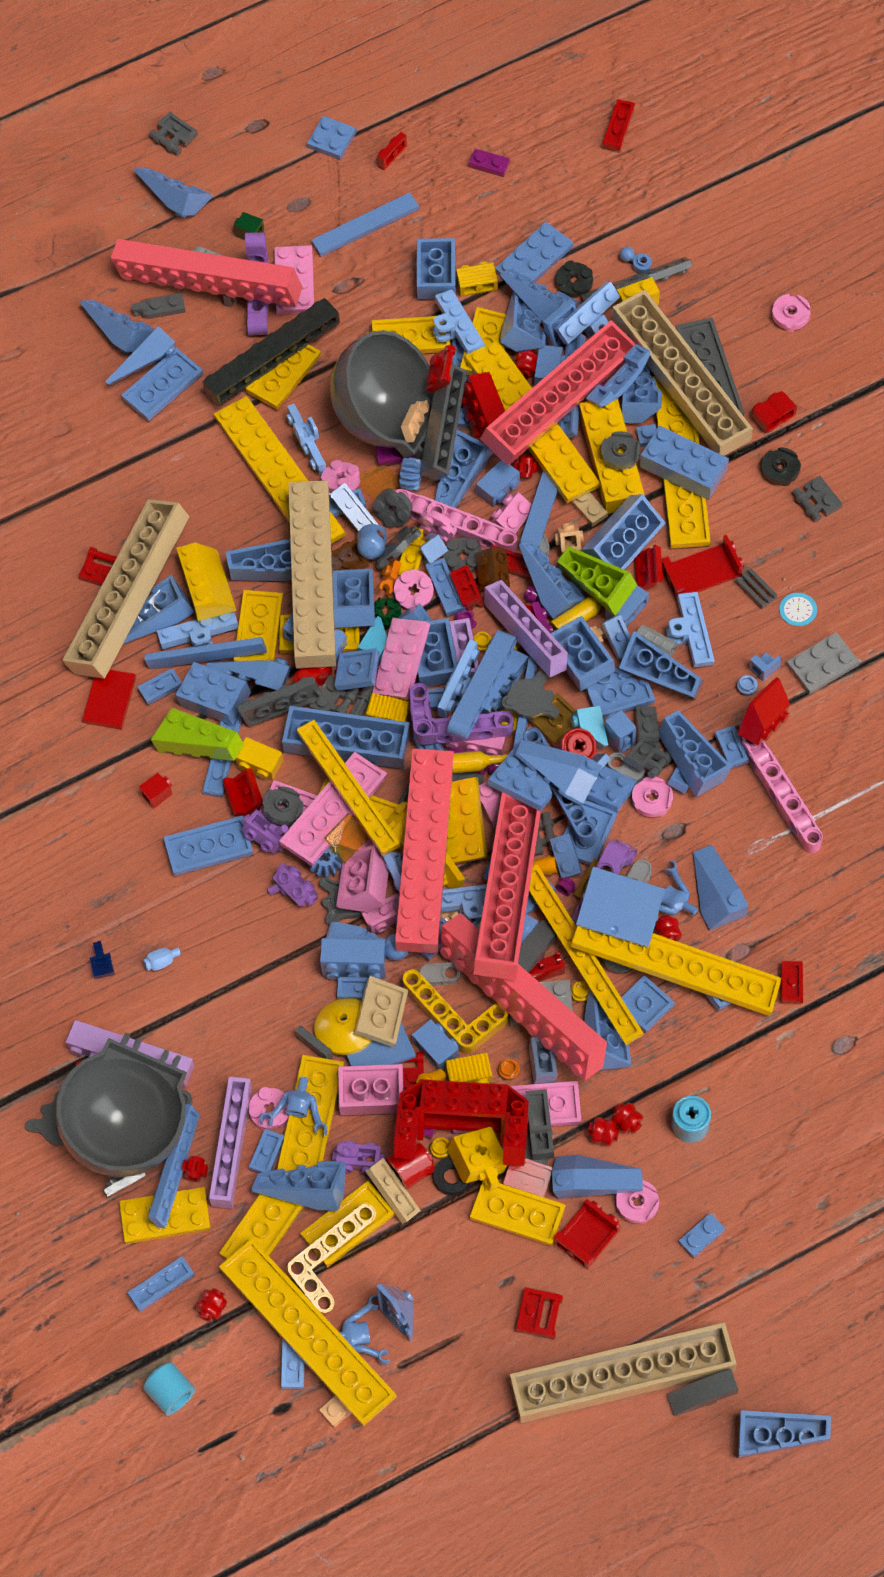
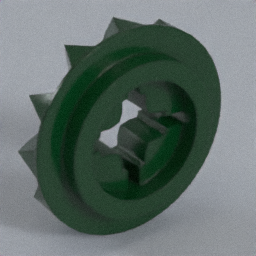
(392, 605)

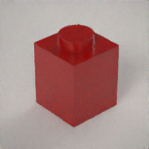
(156, 790)

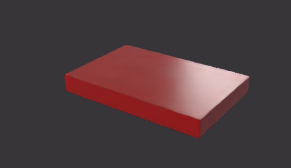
(109, 699)

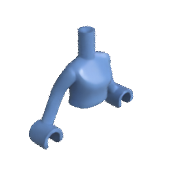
(673, 899)
(297, 1105)
(358, 1333)

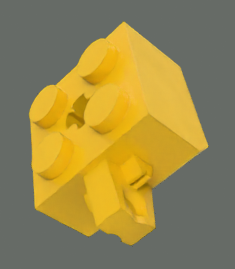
(478, 1157)

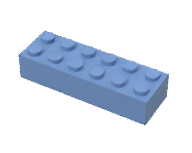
(370, 737)

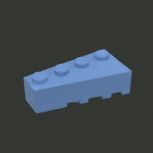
(776, 1431)

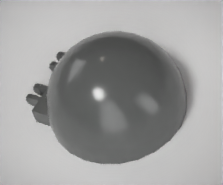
(375, 388)
(121, 1110)

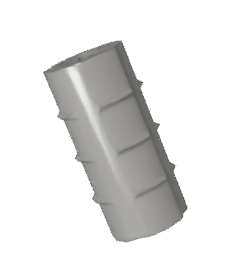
(659, 640)

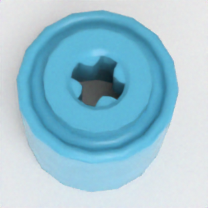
(691, 1129)
(169, 1388)

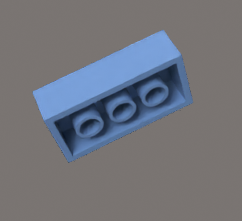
(684, 462)
(625, 532)

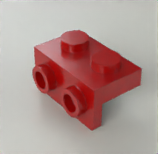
(243, 792)

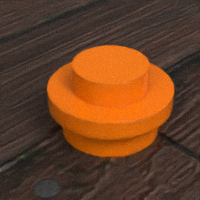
(509, 1069)

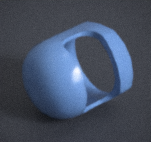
(369, 543)

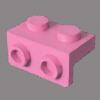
(512, 513)
(383, 917)

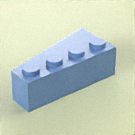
(261, 562)
(656, 666)
(511, 673)
(693, 754)

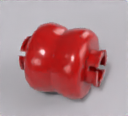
(526, 363)
(668, 928)
(627, 1118)
(603, 1131)
(211, 1304)

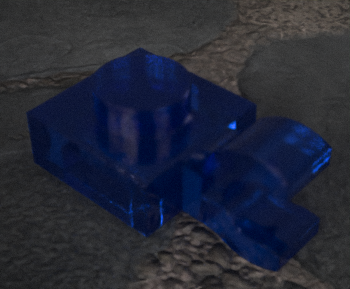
(101, 963)

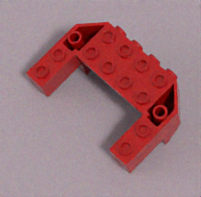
(463, 1108)

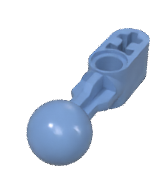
(346, 931)

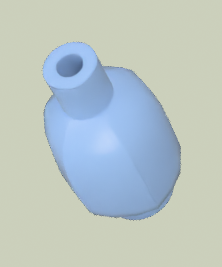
(160, 958)

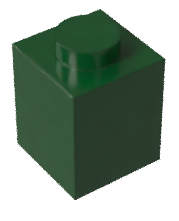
(248, 224)

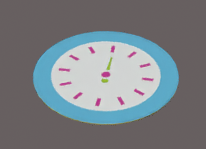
(798, 609)

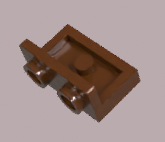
(348, 557)
(492, 567)

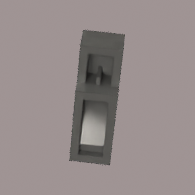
(536, 945)
(540, 1125)
(703, 1392)

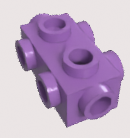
(263, 831)
(291, 883)
(356, 1155)

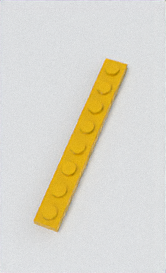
(348, 788)

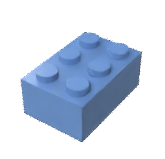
(435, 267)
(353, 598)
(438, 655)
(586, 656)
(212, 693)
(353, 958)

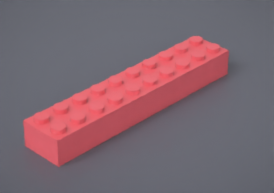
(207, 272)
(557, 393)
(424, 851)
(507, 890)
(528, 1003)

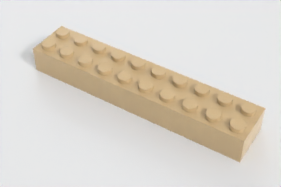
(683, 374)
(312, 574)
(126, 588)
(622, 1372)

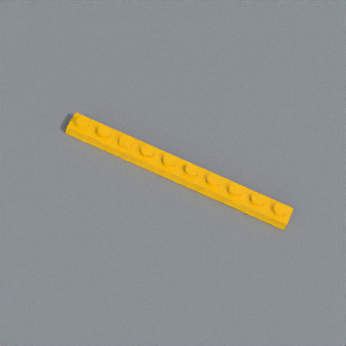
(585, 962)

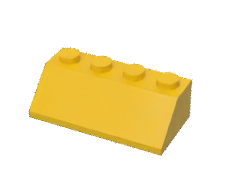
(205, 581)

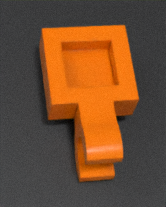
(390, 574)

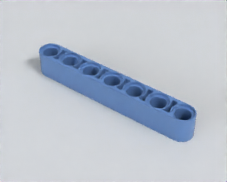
(482, 684)
(572, 809)

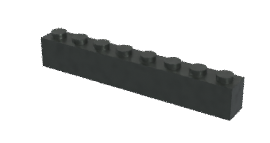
(271, 351)

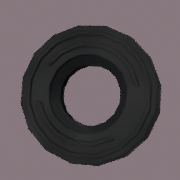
(441, 1184)

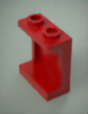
(587, 1234)

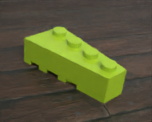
(601, 580)
(196, 736)

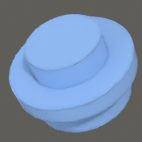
(747, 685)

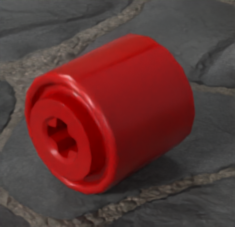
(585, 738)
(412, 1170)

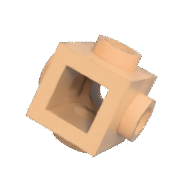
(574, 541)

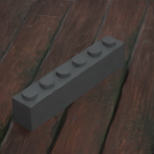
(443, 426)

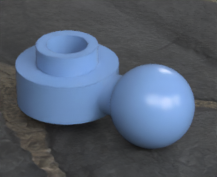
(627, 254)

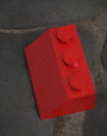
(765, 713)

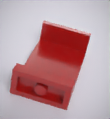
(703, 569)

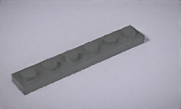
(661, 272)

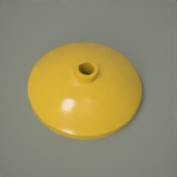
(340, 1034)

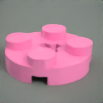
(787, 321)
(341, 469)
(437, 524)
(407, 580)
(652, 808)
(264, 1098)
(641, 1213)

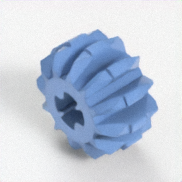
(410, 474)
(322, 867)

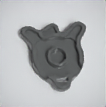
(398, 544)
(530, 698)
(334, 913)
(47, 1125)

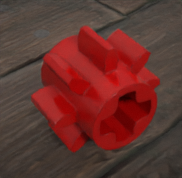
(525, 466)
(194, 1168)

